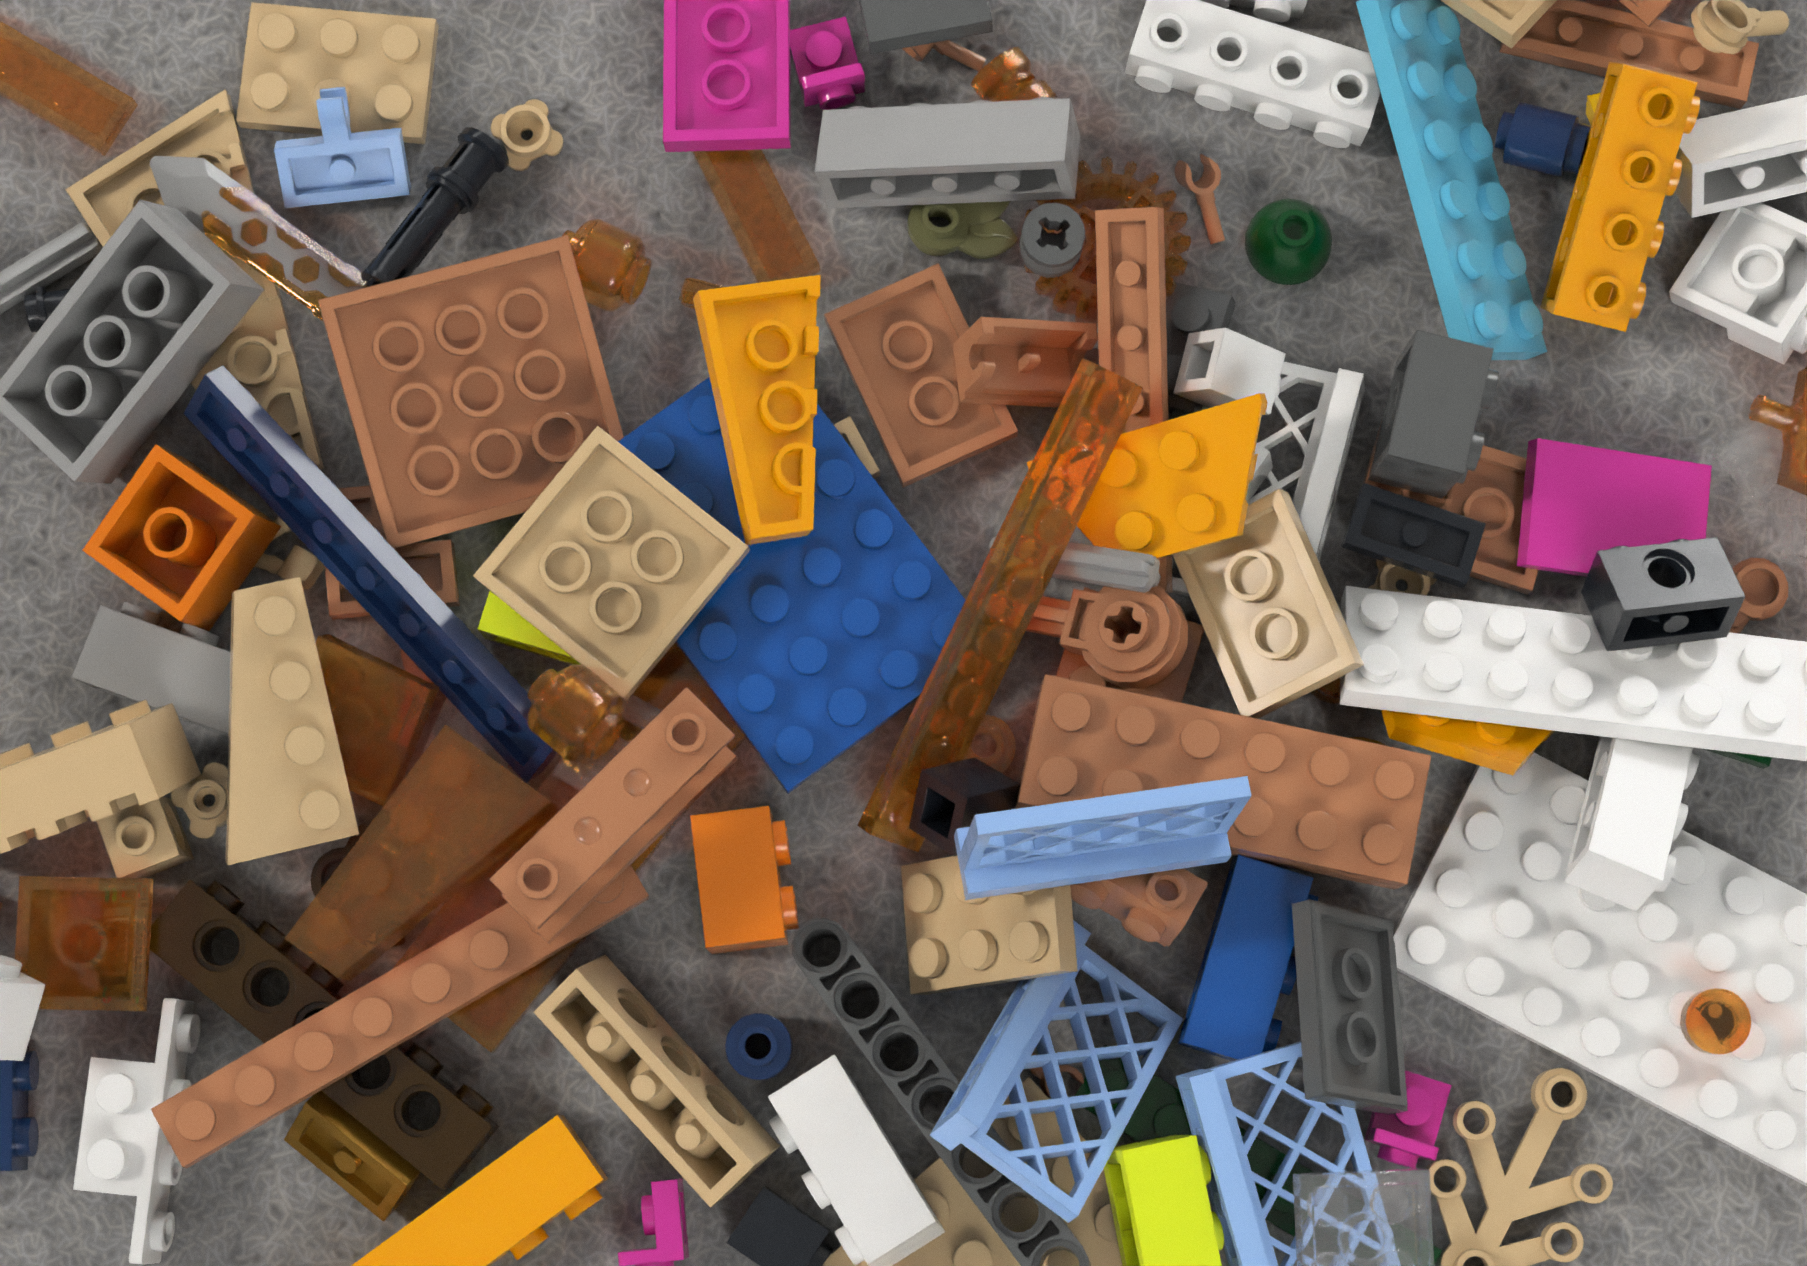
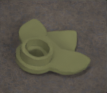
(971, 229)

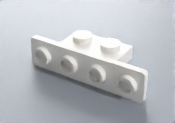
(120, 1138)

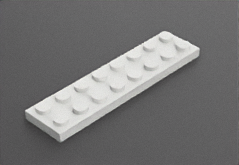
(1559, 677)

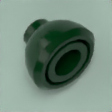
(1288, 241)

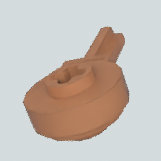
(1095, 628)

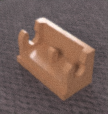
(1020, 360)

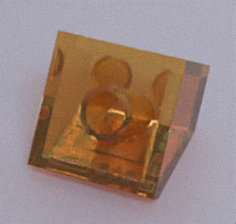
(86, 941)

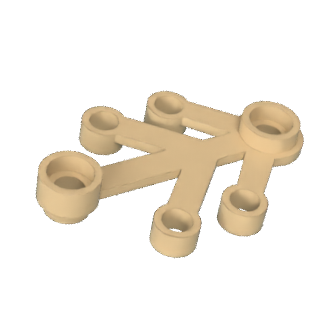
(1509, 1194)

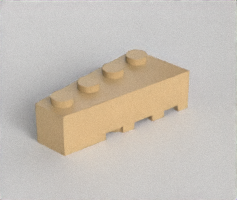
(283, 746)
(92, 773)

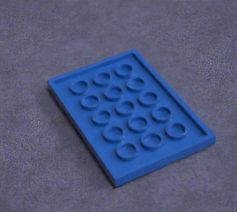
(814, 630)

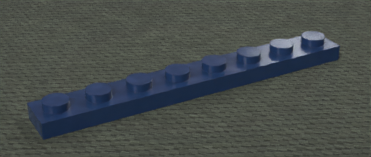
(369, 568)

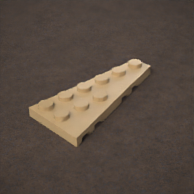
(260, 345)

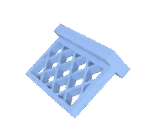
(1099, 838)
(1008, 1051)
(1232, 1181)

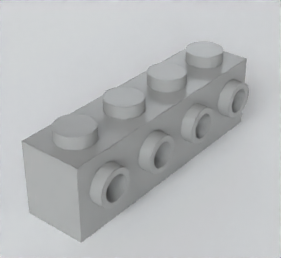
(948, 153)

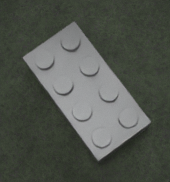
(125, 343)

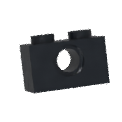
(1662, 593)

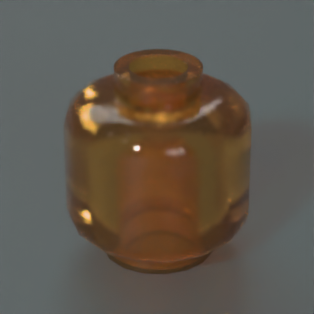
(609, 264)
(575, 713)

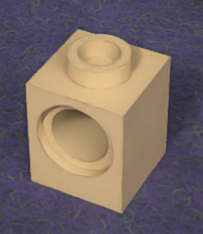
(145, 839)

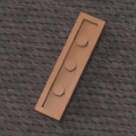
(1591, 36)

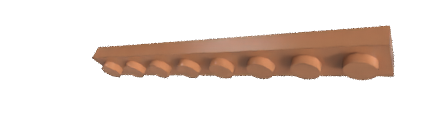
(371, 1023)

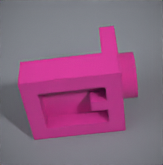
(826, 64)
(1411, 1133)
(666, 1219)

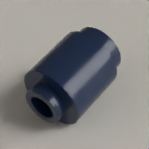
(1542, 139)
(780, 1051)

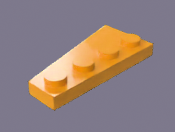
(762, 378)

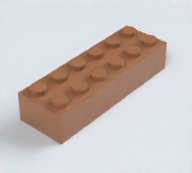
(1315, 795)

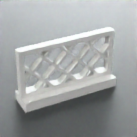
(1324, 454)

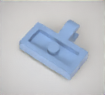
(341, 163)

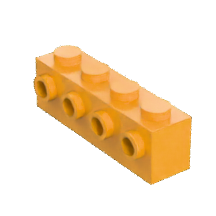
(1620, 196)

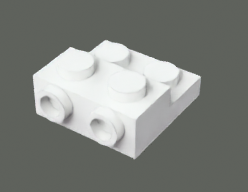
(1751, 280)

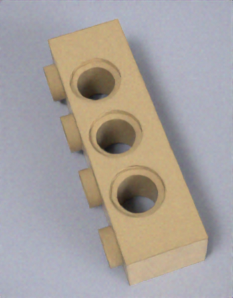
(656, 1079)

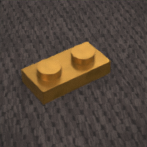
(351, 1155)

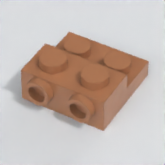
(1149, 905)

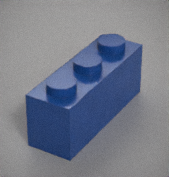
(1246, 962)

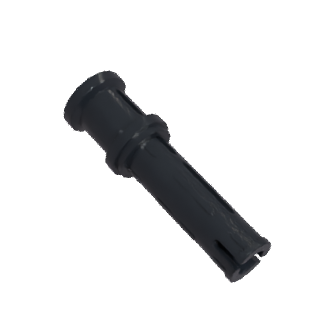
(449, 193)

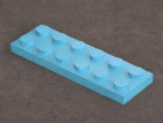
(1452, 176)

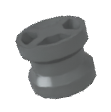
(1045, 251)

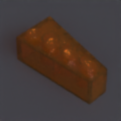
(418, 852)

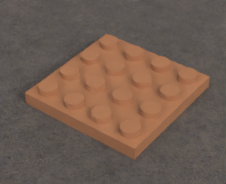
(469, 386)

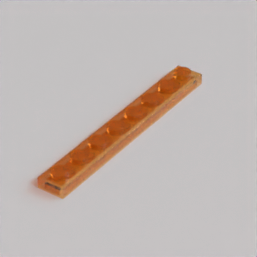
(1004, 594)

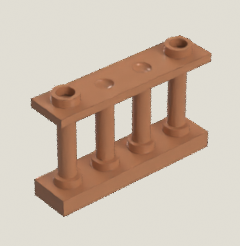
(616, 816)

